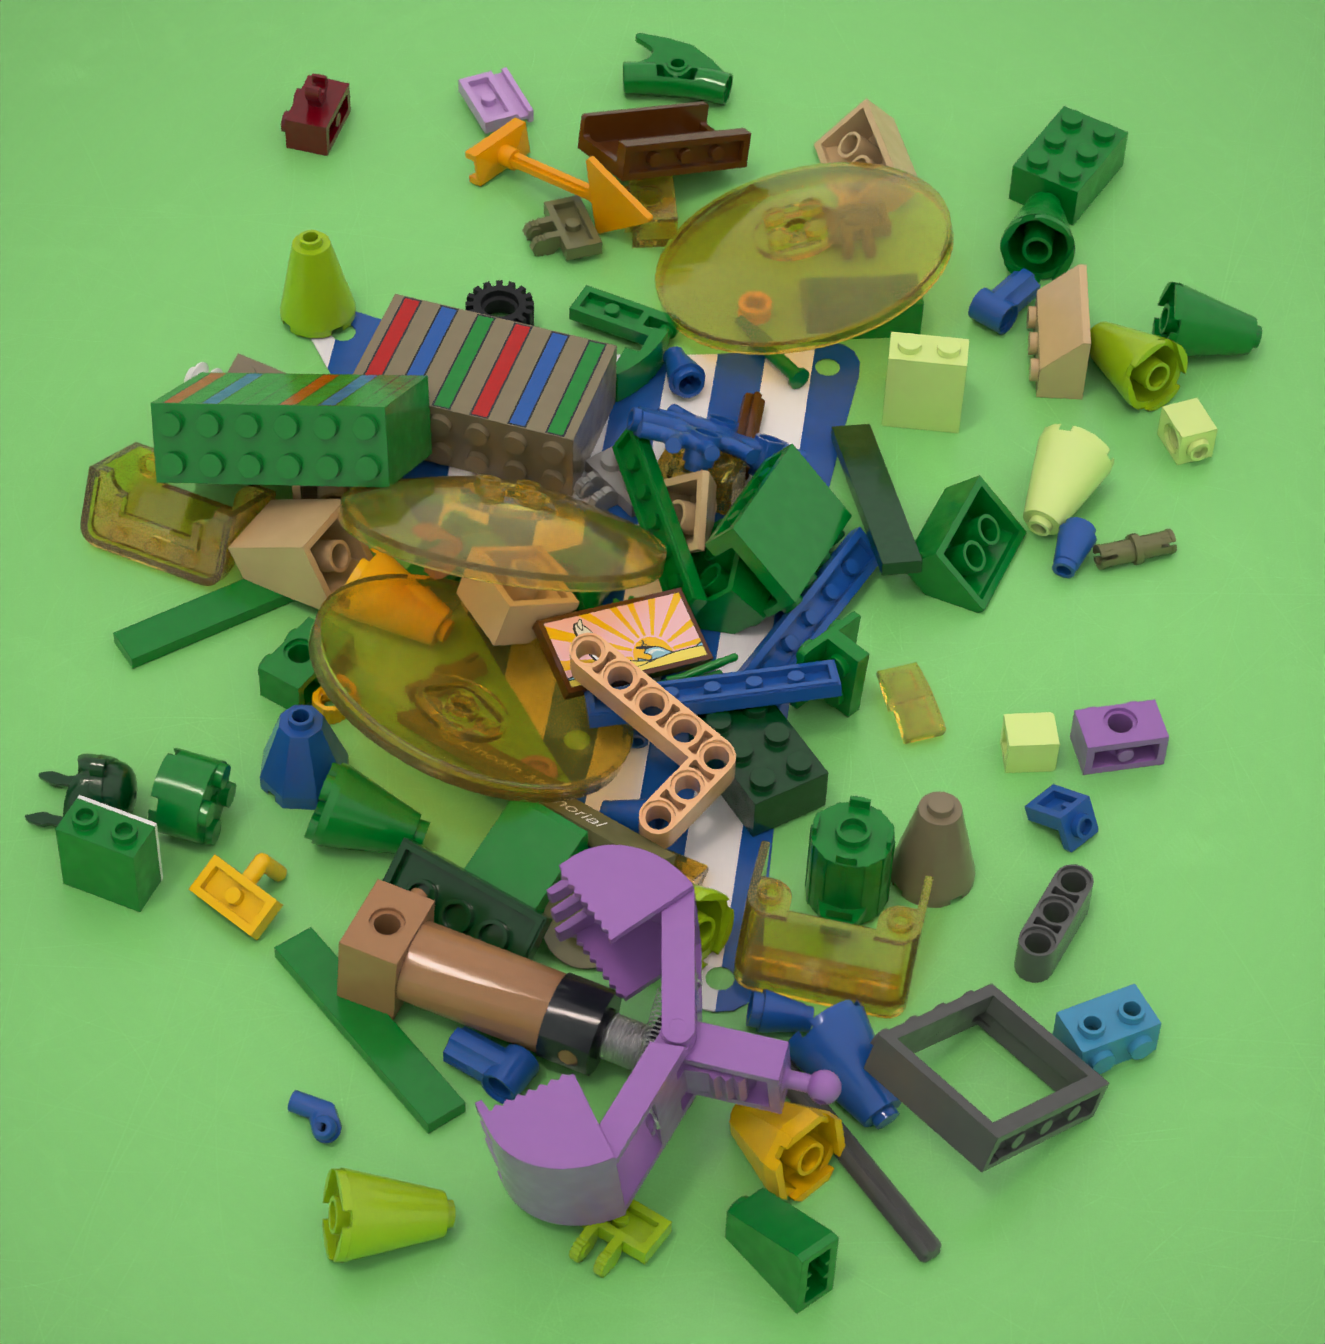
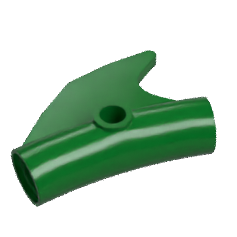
(676, 71)

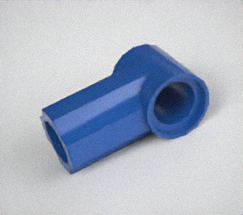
(1000, 306)
(499, 1069)

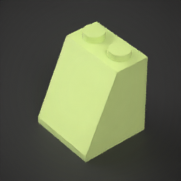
(925, 382)

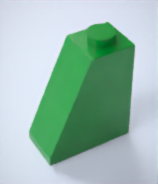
(784, 1247)

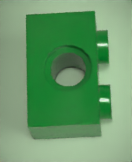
(287, 673)

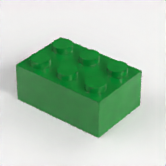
(1071, 160)

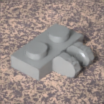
(604, 483)

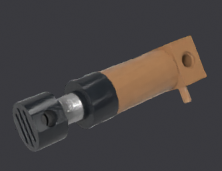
(402, 956)

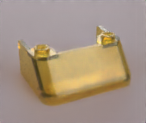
(824, 957)

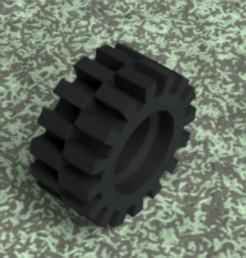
(502, 300)

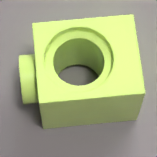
(1187, 431)

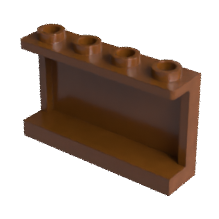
(661, 141)

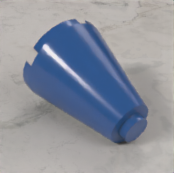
(842, 1045)

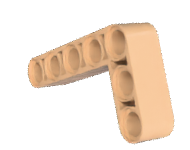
(660, 731)

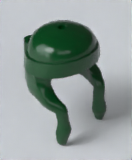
(99, 779)

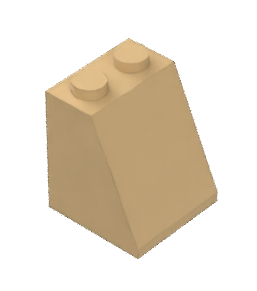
(298, 549)

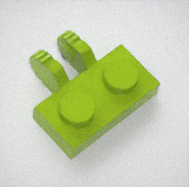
(636, 1234)

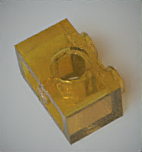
(659, 199)

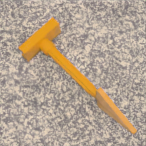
(507, 148)

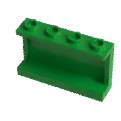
(783, 527)

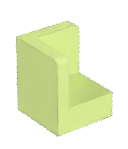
(1029, 742)

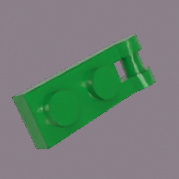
(619, 315)

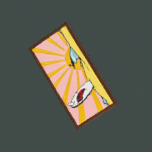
(649, 630)

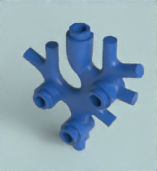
(702, 437)

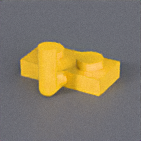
(238, 895)

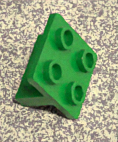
(850, 659)

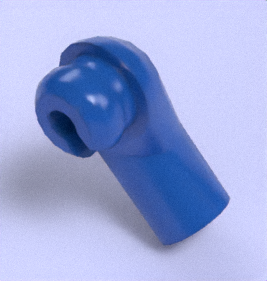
(321, 1114)

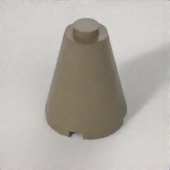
(937, 847)

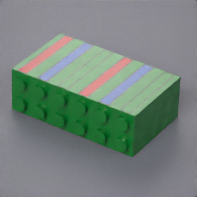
(292, 429)

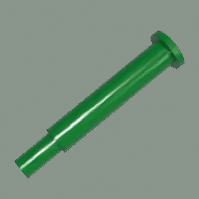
(796, 375)

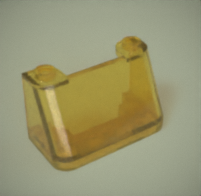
(163, 523)

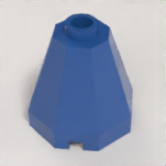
(299, 757)

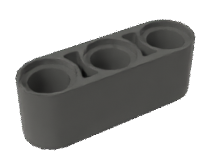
(1053, 923)

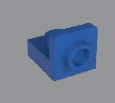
(1064, 811)

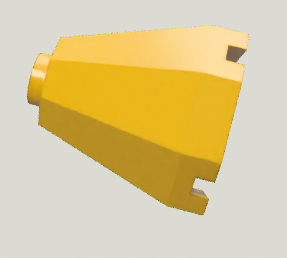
(789, 1148)

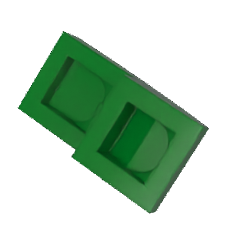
(637, 368)

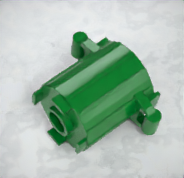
(850, 861)

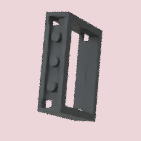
(953, 1116)

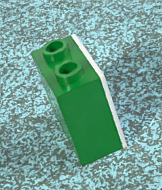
(109, 853)

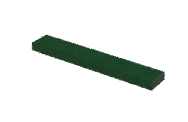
(876, 500)

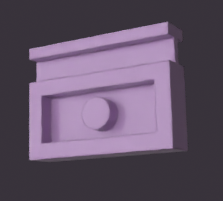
(495, 99)

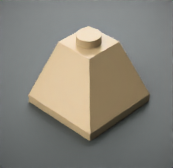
(694, 505)

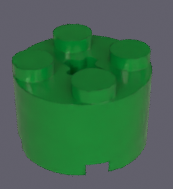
(191, 796)

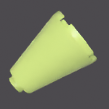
(1063, 476)

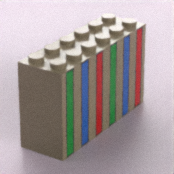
(500, 390)

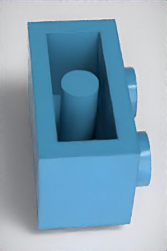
(1109, 1028)

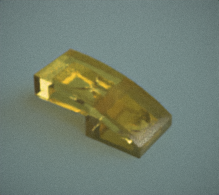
(912, 702)

